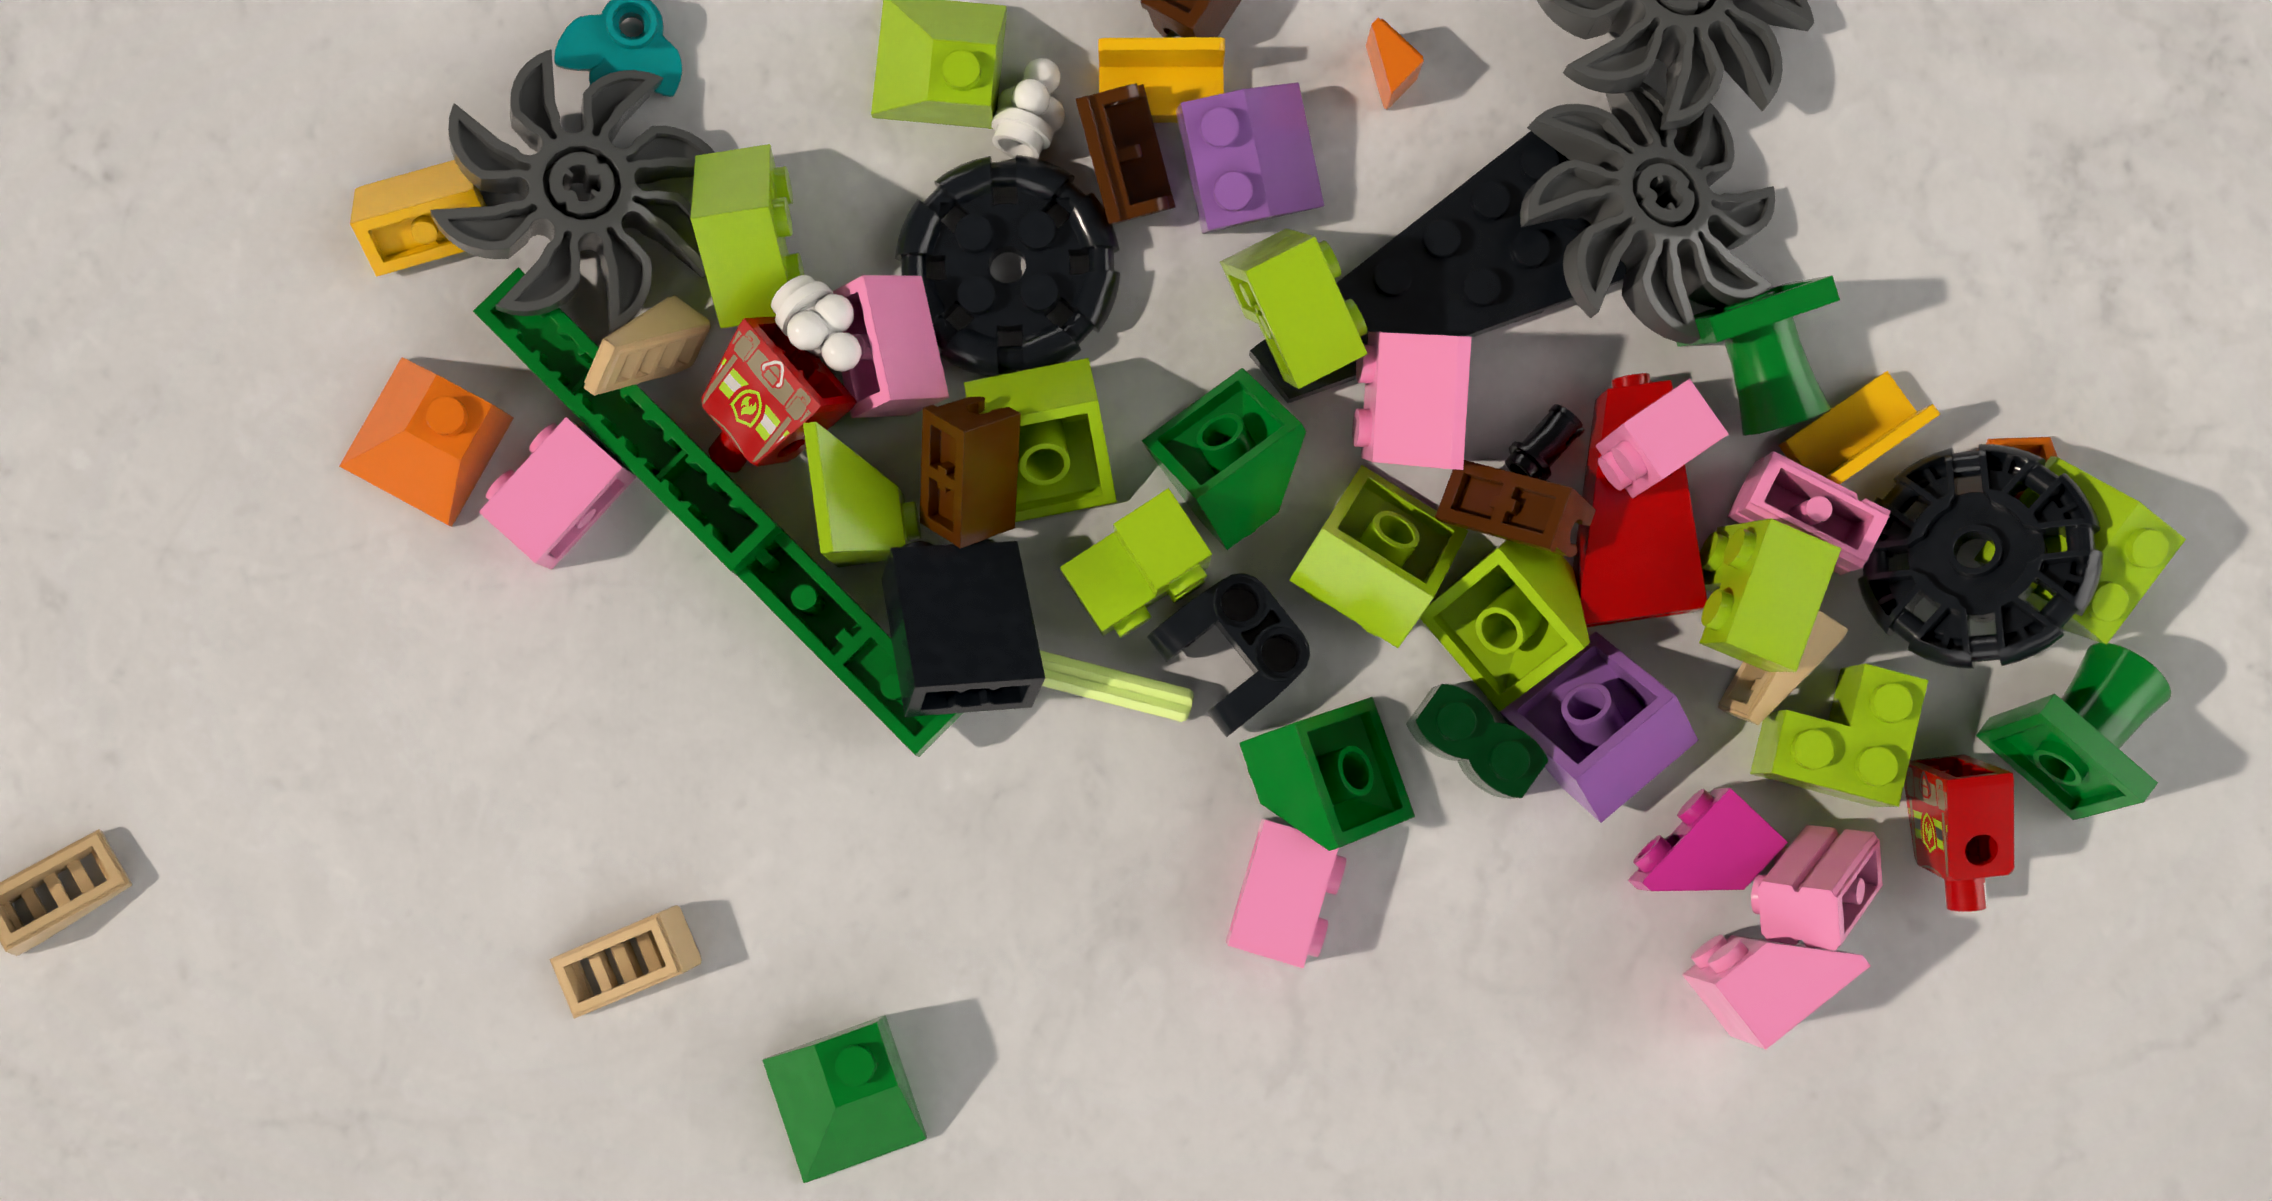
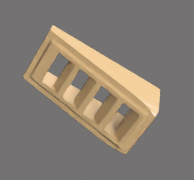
(648, 347)
(1758, 692)
(20, 938)
(663, 944)

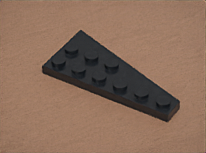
(1460, 264)

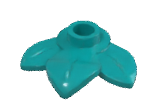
(601, 48)

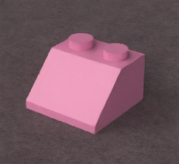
(1413, 399)
(1767, 986)

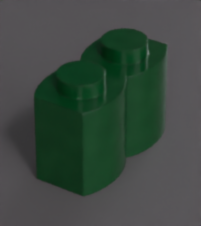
(1488, 752)

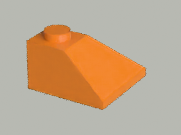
(426, 441)

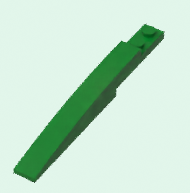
(718, 514)

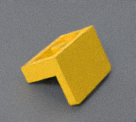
(1168, 67)
(396, 219)
(1857, 430)

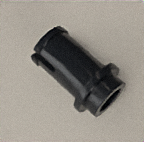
(1544, 444)

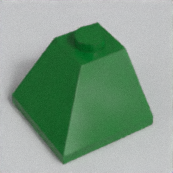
(1230, 456)
(1330, 775)
(844, 1099)

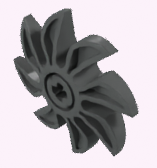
(1692, 40)
(552, 206)
(1648, 210)

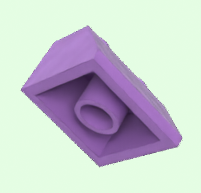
(1249, 156)
(1603, 726)

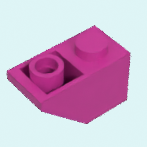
(1714, 847)

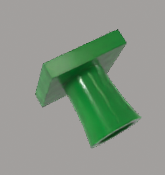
(1767, 355)
(2075, 741)

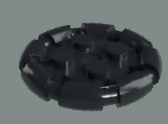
(1020, 230)
(2001, 584)

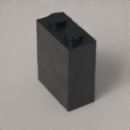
(961, 628)

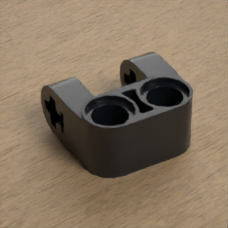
(1246, 638)

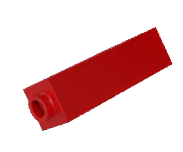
(1639, 550)

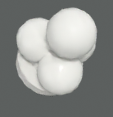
(1027, 113)
(817, 321)

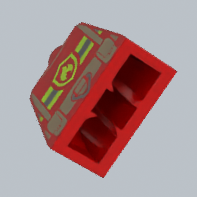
(765, 396)
(1961, 824)

